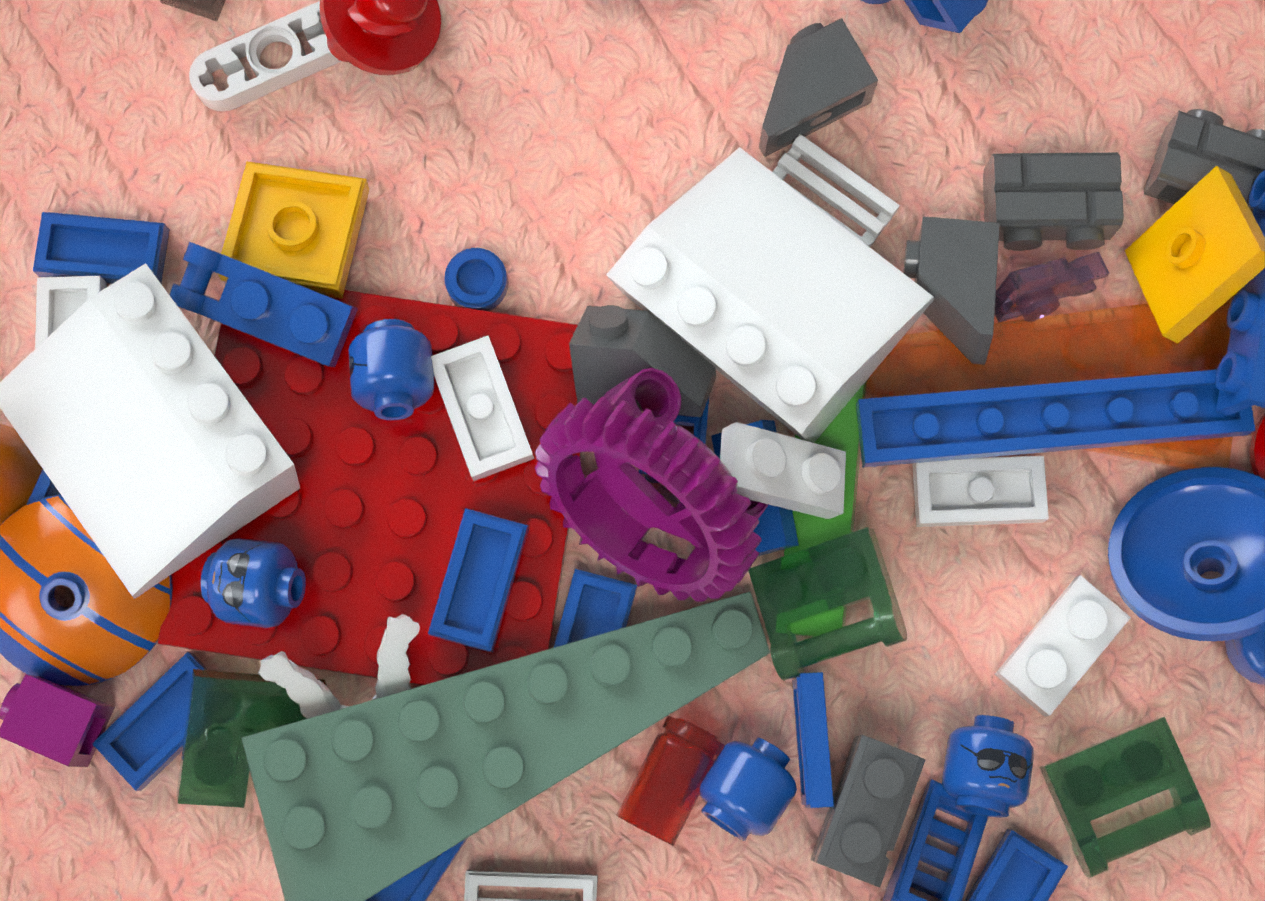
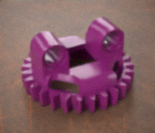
(619, 506)

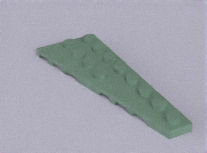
(415, 772)

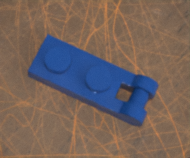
(265, 305)

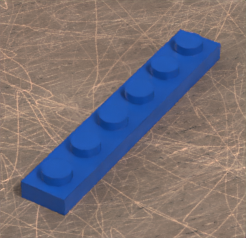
(1044, 418)

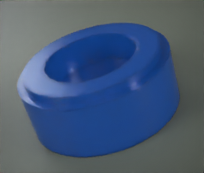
(476, 279)

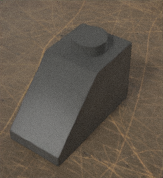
(816, 85)
(959, 268)
(620, 342)

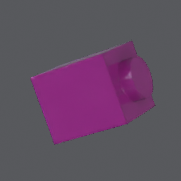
(53, 720)

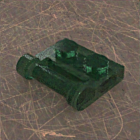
(822, 582)
(1116, 776)

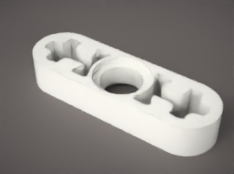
(251, 44)

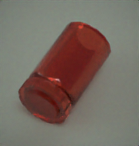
(670, 779)

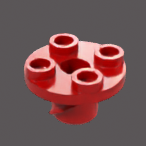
(381, 34)

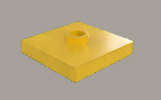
(297, 225)
(1198, 254)

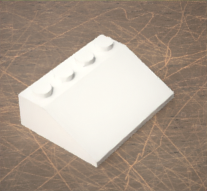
(771, 292)
(144, 432)

